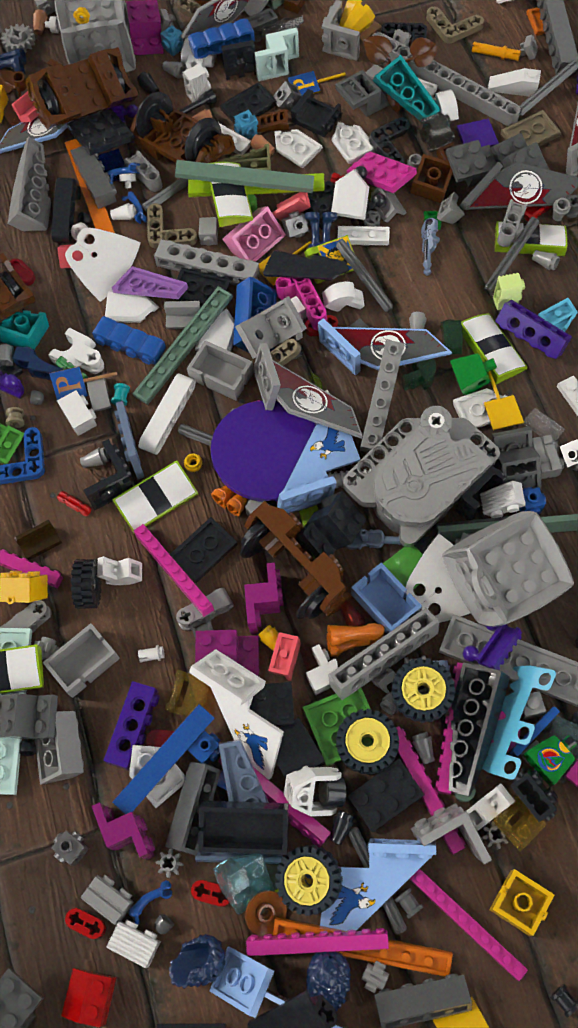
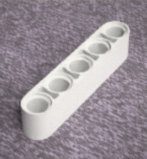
(167, 414)

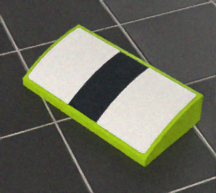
(230, 201)
(544, 239)
(490, 342)
(155, 496)
(21, 668)

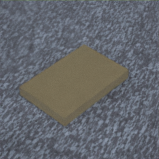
(534, 129)

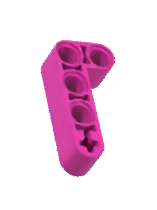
(306, 294)

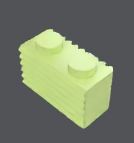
(508, 288)

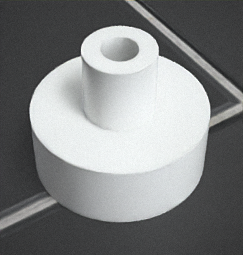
(52, 24)
(128, 179)
(76, 229)

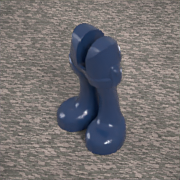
(14, 59)
(314, 219)

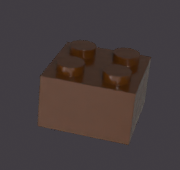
(432, 178)

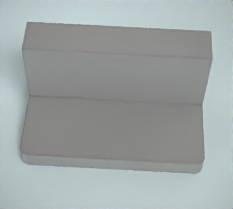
(391, 206)
(180, 313)

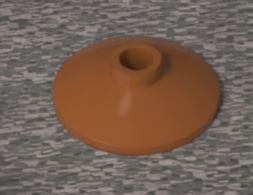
(274, 907)

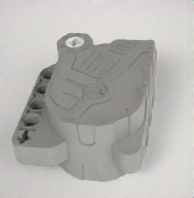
(421, 473)

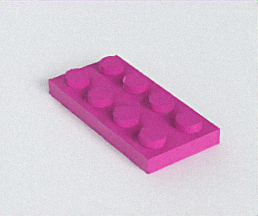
(384, 172)

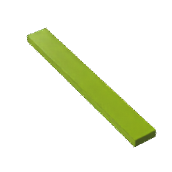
(200, 188)

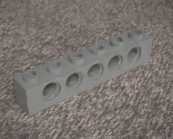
(175, 256)
(382, 395)
(383, 653)

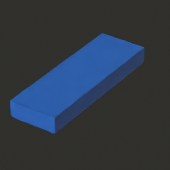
(545, 720)

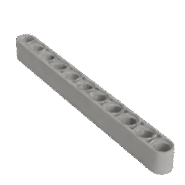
(462, 87)

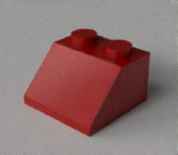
(89, 997)

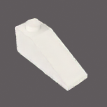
(518, 82)

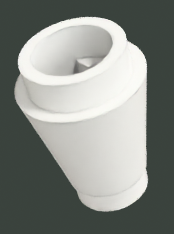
(124, 212)

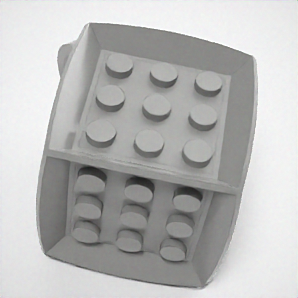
(105, 30)
(508, 569)

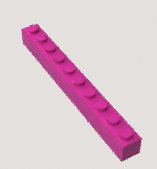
(15, 563)
(175, 572)
(443, 784)
(430, 799)
(304, 823)
(468, 925)
(317, 942)

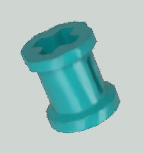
(121, 392)

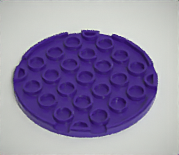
(258, 449)

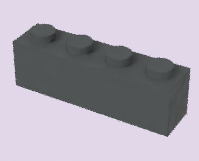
(94, 177)
(198, 786)
(423, 1001)

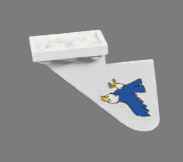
(234, 692)

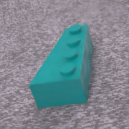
(406, 89)
(24, 329)

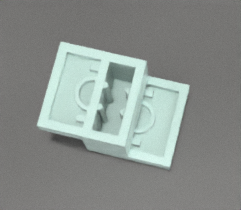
(274, 60)

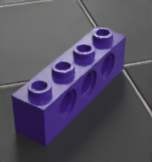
(558, 338)
(136, 694)

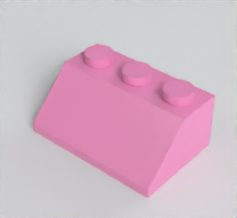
(256, 237)

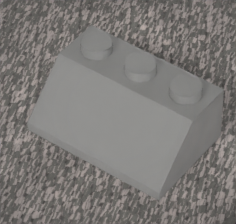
(60, 756)

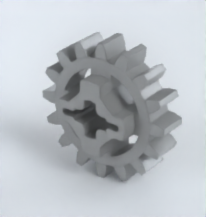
(18, 37)

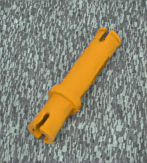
(497, 51)

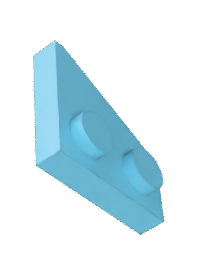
(560, 314)

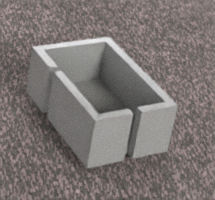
(220, 370)
(81, 660)

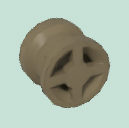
(14, 417)

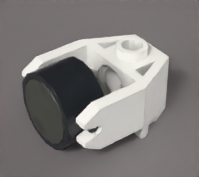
(301, 785)

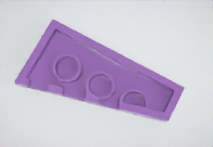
(146, 283)

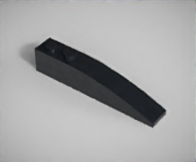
(475, 719)

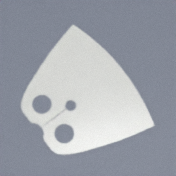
(113, 260)
(433, 573)

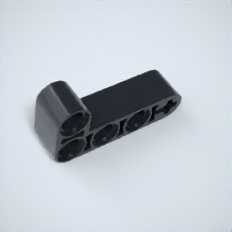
(66, 193)

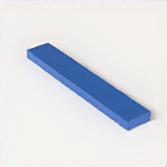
(163, 760)

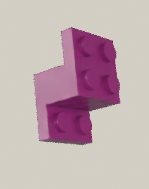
(144, 26)
(263, 598)
(238, 648)
(124, 831)

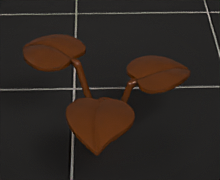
(378, 48)
(10, 81)

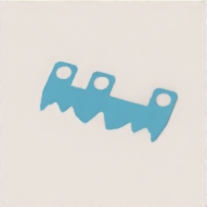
(508, 728)

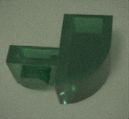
(452, 335)
(423, 375)

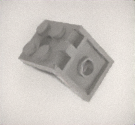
(334, 34)
(270, 326)
(445, 821)

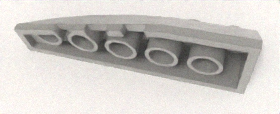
(30, 197)

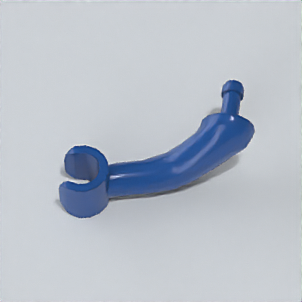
(131, 169)
(140, 215)
(137, 908)

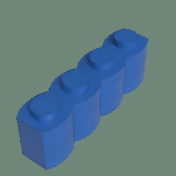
(214, 38)
(129, 340)

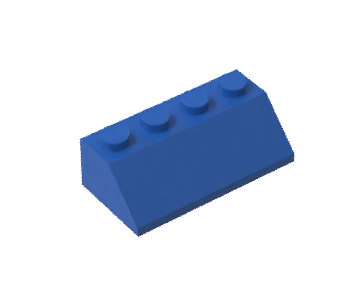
(251, 299)

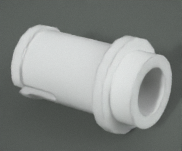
(151, 654)

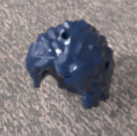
(198, 962)
(329, 977)

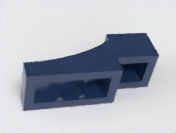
(27, 359)

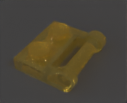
(195, 694)
(524, 829)

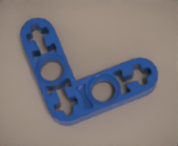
(28, 465)

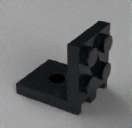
(235, 66)
(114, 485)

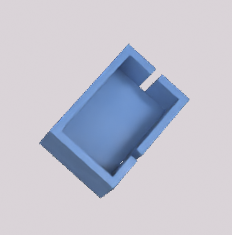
(385, 598)

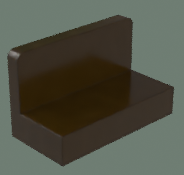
(38, 540)

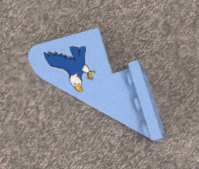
(309, 482)
(369, 888)

